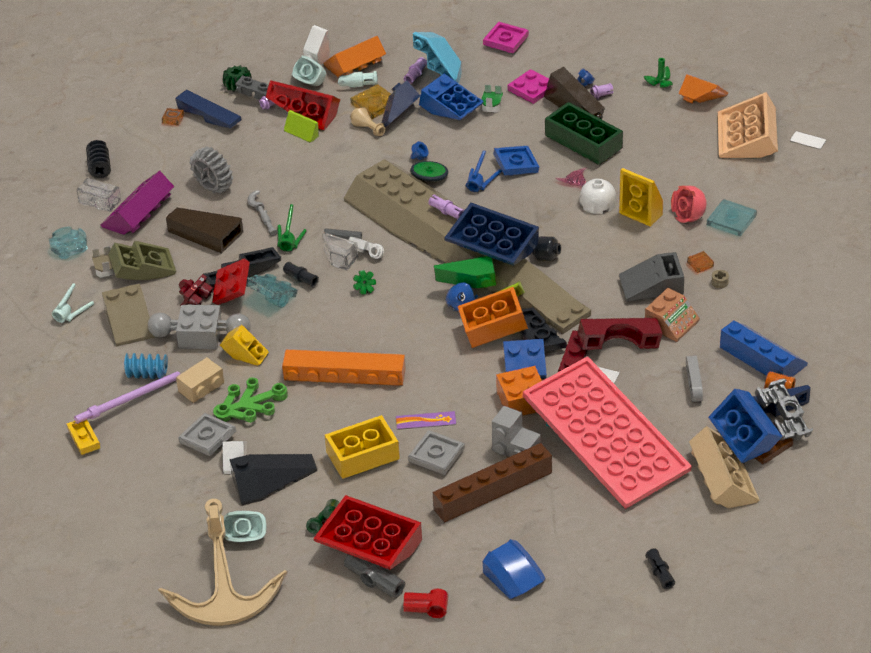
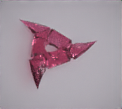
(574, 178)

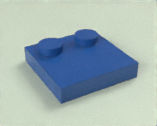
(516, 160)
(525, 354)

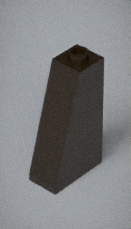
(565, 88)
(205, 228)

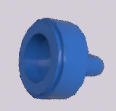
(583, 73)
(419, 151)

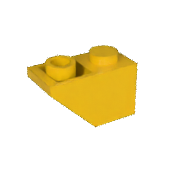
(244, 346)

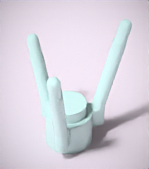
(63, 310)

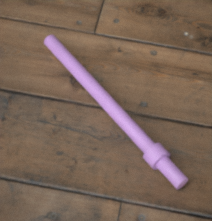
(95, 411)

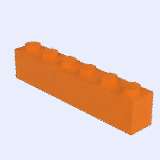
(344, 367)

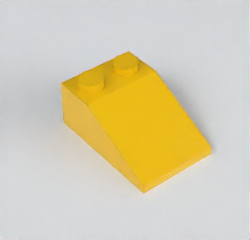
(639, 198)

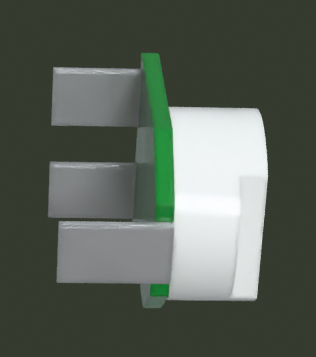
(492, 99)

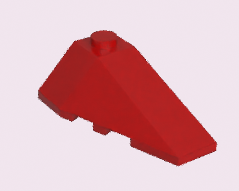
(305, 102)

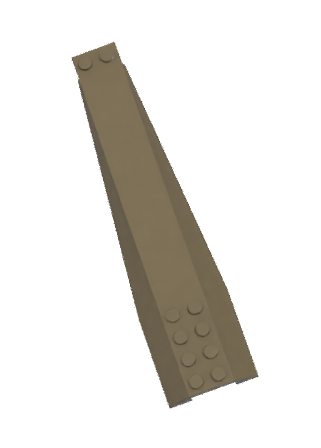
(402, 208)

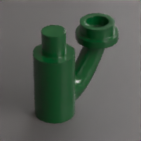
(315, 523)

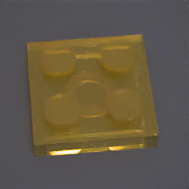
(372, 99)

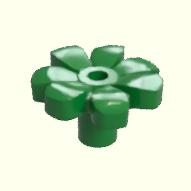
(364, 282)

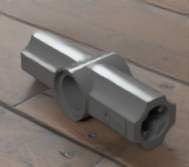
(375, 575)

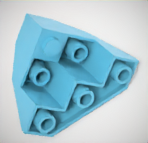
(439, 54)

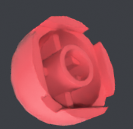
(688, 203)

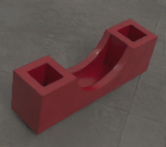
(640, 331)

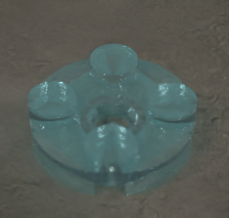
(76, 244)

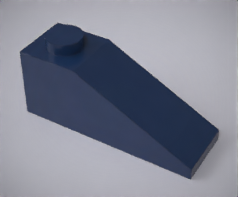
(399, 101)

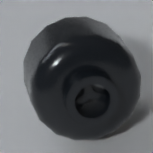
(547, 248)

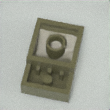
(141, 261)

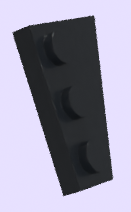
(540, 330)

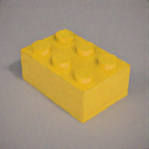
(362, 446)

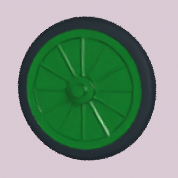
(429, 171)

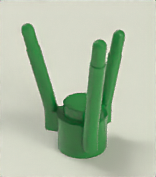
(287, 240)

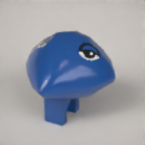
(458, 295)

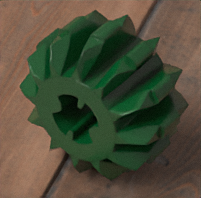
(232, 75)

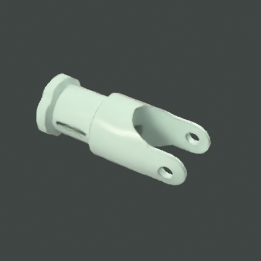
(358, 79)

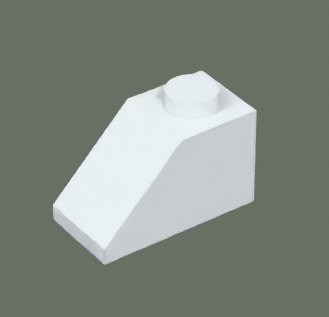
(317, 45)

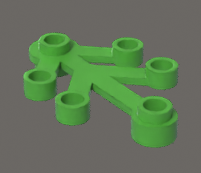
(229, 410)

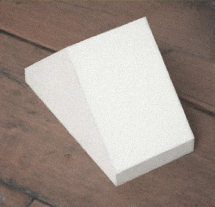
(232, 450)

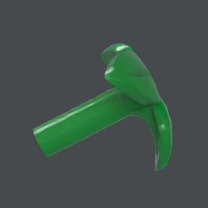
(663, 75)

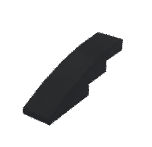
(259, 262)

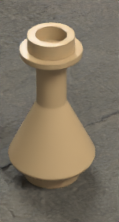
(361, 118)

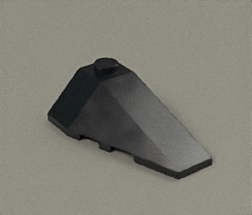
(263, 473)

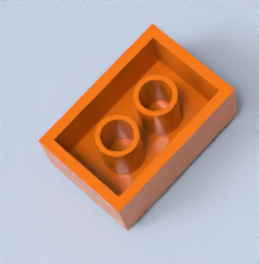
(492, 317)

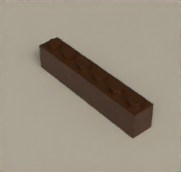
(492, 482)

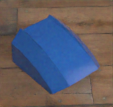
(512, 569)

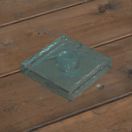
(731, 217)

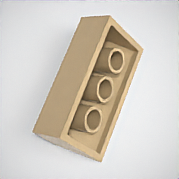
(722, 470)

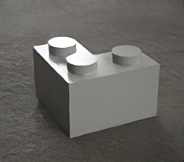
(509, 435)

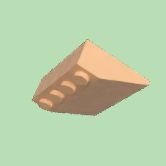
(748, 129)

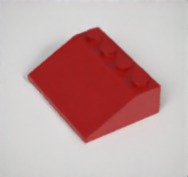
(370, 533)

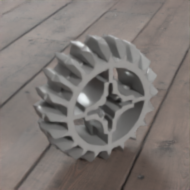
(211, 170)

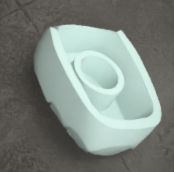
(308, 71)
(244, 526)

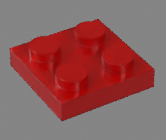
(230, 282)

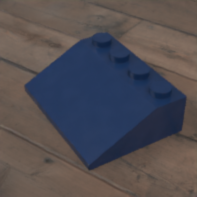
(494, 234)

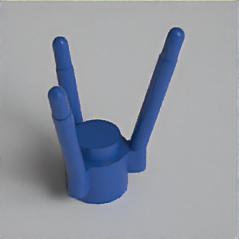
(475, 180)

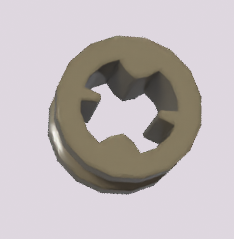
(720, 278)

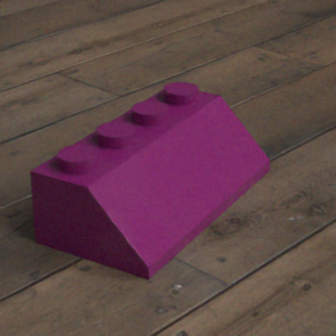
(139, 204)

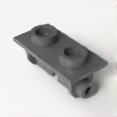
(247, 86)

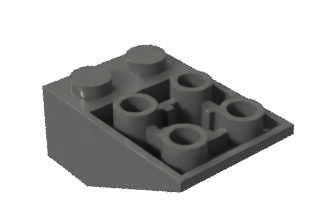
(653, 277)

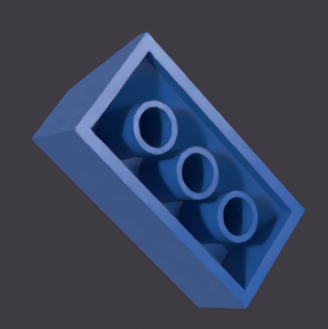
(759, 351)

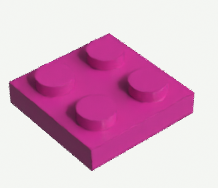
(505, 37)
(529, 86)

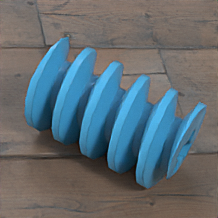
(145, 367)

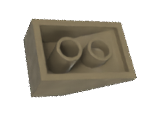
(127, 314)

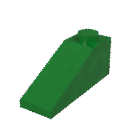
(475, 272)

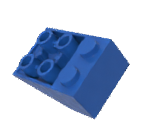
(448, 98)

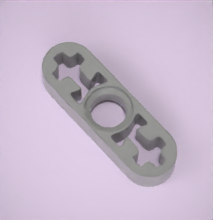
(694, 378)

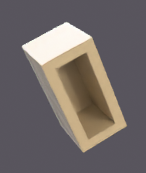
(200, 380)

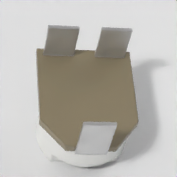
(102, 262)

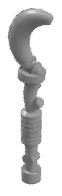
(259, 206)

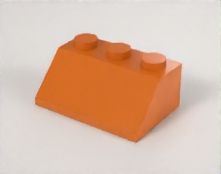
(356, 57)

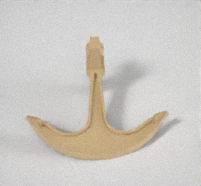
(226, 604)

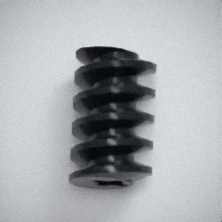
(98, 159)

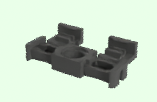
(780, 394)

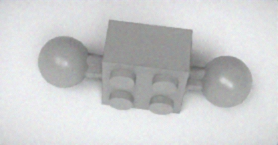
(197, 326)

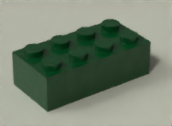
(583, 133)

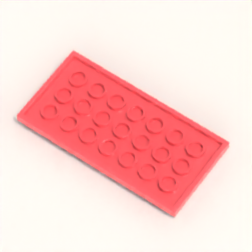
(607, 432)

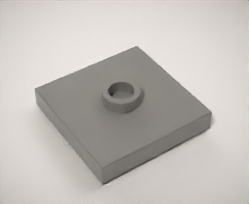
(207, 434)
(436, 452)

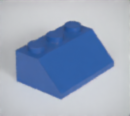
(744, 425)

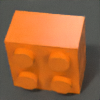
(511, 387)

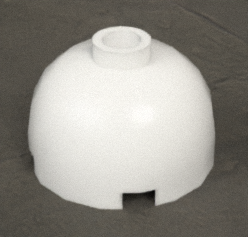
(597, 196)

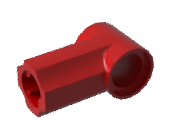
(432, 603)

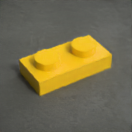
(83, 436)

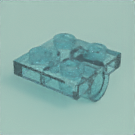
(275, 291)

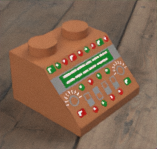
(673, 314)

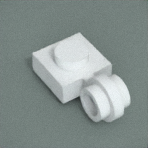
(365, 245)

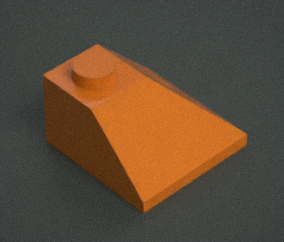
(700, 90)

